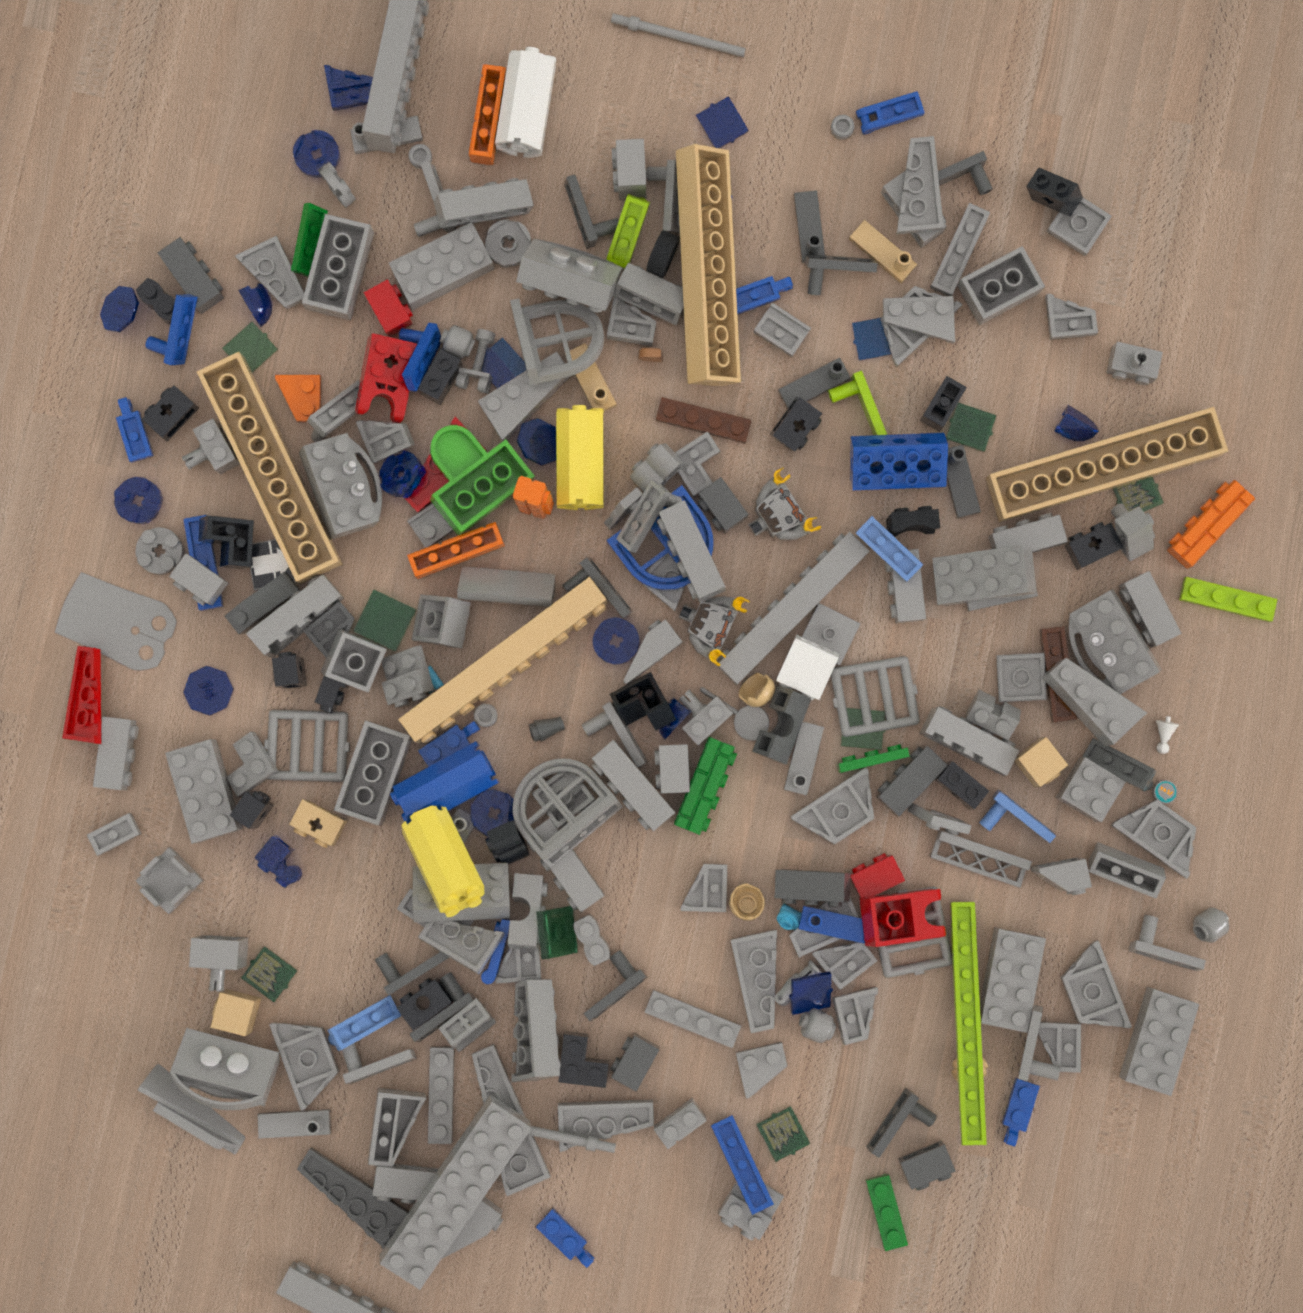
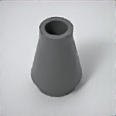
(545, 728)

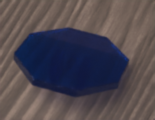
(119, 309)
(538, 441)
(208, 690)

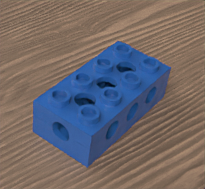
(905, 474)

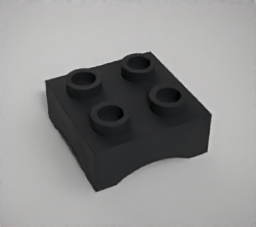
(921, 520)

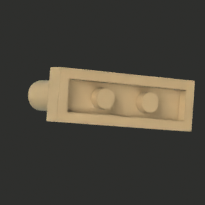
(884, 252)
(593, 383)

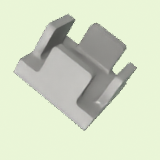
(168, 880)

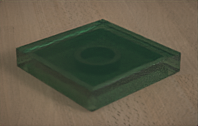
(384, 620)
(556, 932)

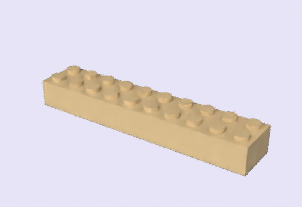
(708, 265)
(1106, 464)
(269, 468)
(503, 661)

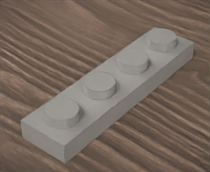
(960, 249)
(692, 1018)
(441, 1095)

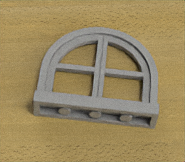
(529, 344)
(579, 826)

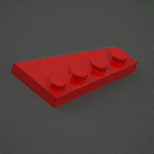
(431, 482)
(84, 701)

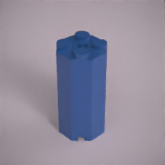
(446, 782)

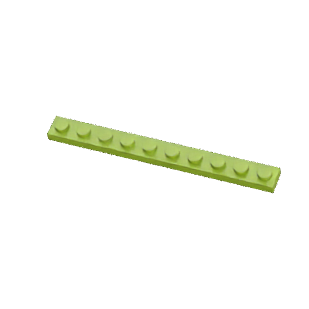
(968, 1024)

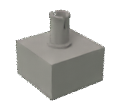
(218, 955)

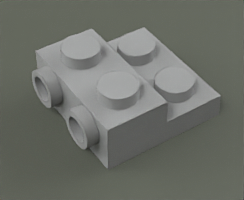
(406, 677)
(575, 801)
(736, 1212)

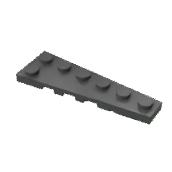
(353, 1196)

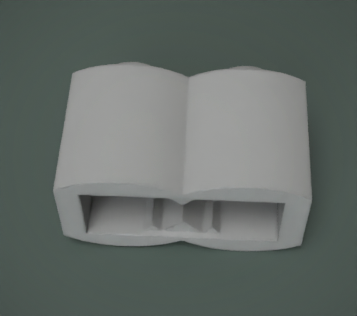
(658, 466)
(595, 945)

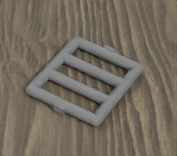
(320, 718)
(868, 725)
(918, 967)

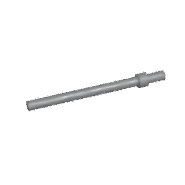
(634, 24)
(591, 1143)

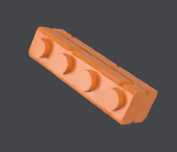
(487, 114)
(533, 497)
(1210, 524)
(456, 550)

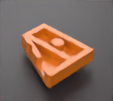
(301, 394)

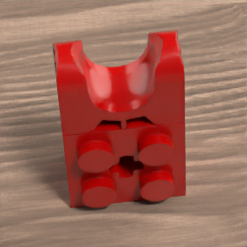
(382, 381)
(906, 915)

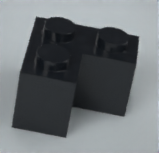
(233, 535)
(642, 699)
(576, 1067)

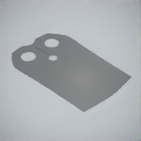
(103, 618)

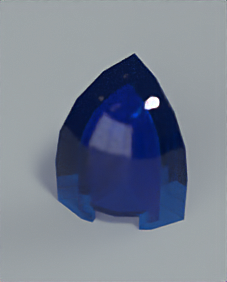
(258, 302)
(1076, 425)
(680, 713)

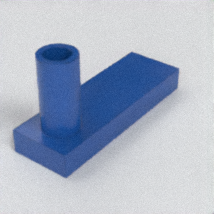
(179, 334)
(426, 348)
(831, 924)

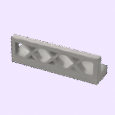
(986, 851)

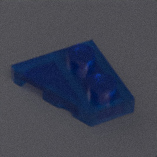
(347, 88)

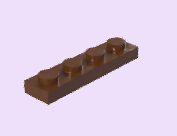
(703, 420)
(1055, 649)

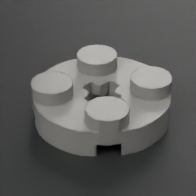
(337, 185)
(495, 238)
(148, 558)

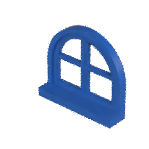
(639, 571)

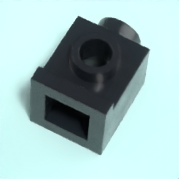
(330, 694)

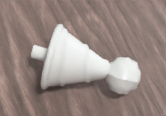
(1166, 730)

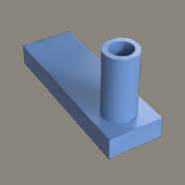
(889, 548)
(1005, 803)
(363, 1023)

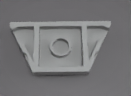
(905, 342)
(840, 809)
(1160, 834)
(1094, 990)
(305, 1058)

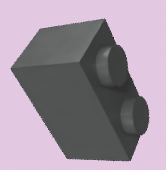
(722, 505)
(634, 1062)
(927, 1165)

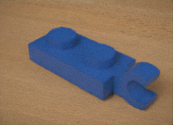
(761, 293)
(133, 432)
(448, 743)
(1019, 1109)
(565, 1237)

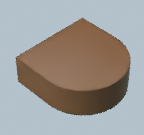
(651, 355)

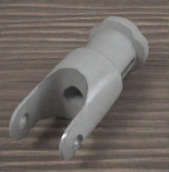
(784, 993)

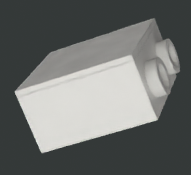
(807, 667)

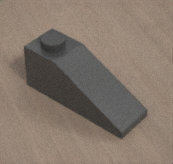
(261, 603)

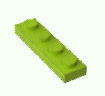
(1228, 599)

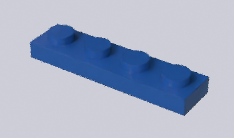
(202, 552)
(742, 1165)

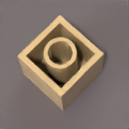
(1040, 762)
(235, 1012)

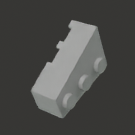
(392, 1121)

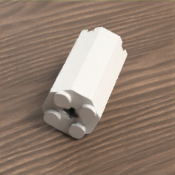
(525, 103)

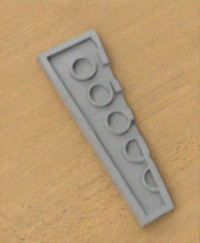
(527, 1163)

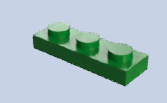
(307, 239)
(872, 758)
(886, 1212)

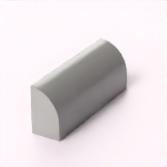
(506, 586)

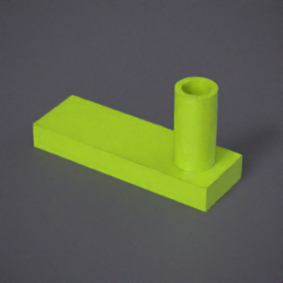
(628, 230)
(859, 386)

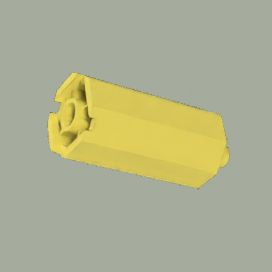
(580, 458)
(443, 860)

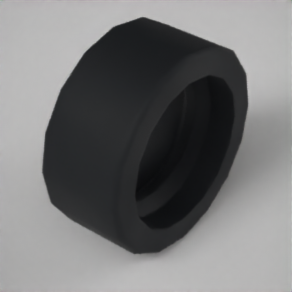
(662, 253)

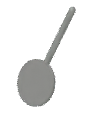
(747, 720)

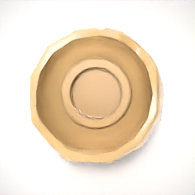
(757, 690)
(747, 902)

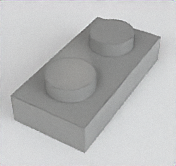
(114, 834)

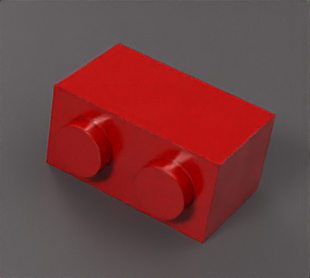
(388, 308)
(876, 876)

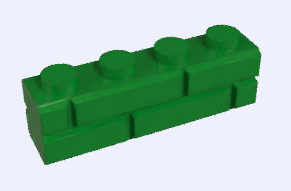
(704, 786)

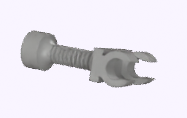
(485, 338)

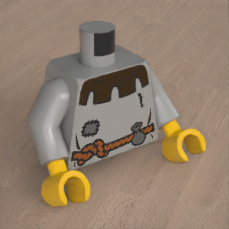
(780, 512)
(711, 624)

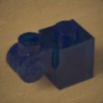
(273, 859)

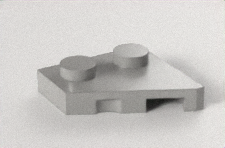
(623, 508)
(1062, 1044)

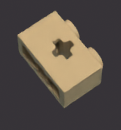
(309, 812)

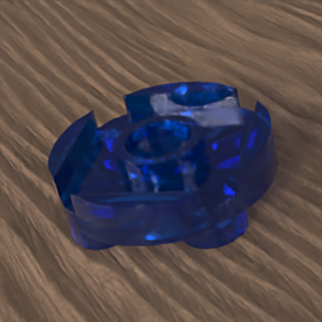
(311, 142)
(412, 476)
(126, 494)
(604, 634)
(480, 809)

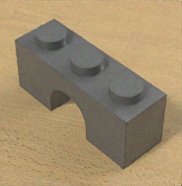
(791, 712)

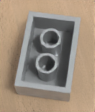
(1000, 285)

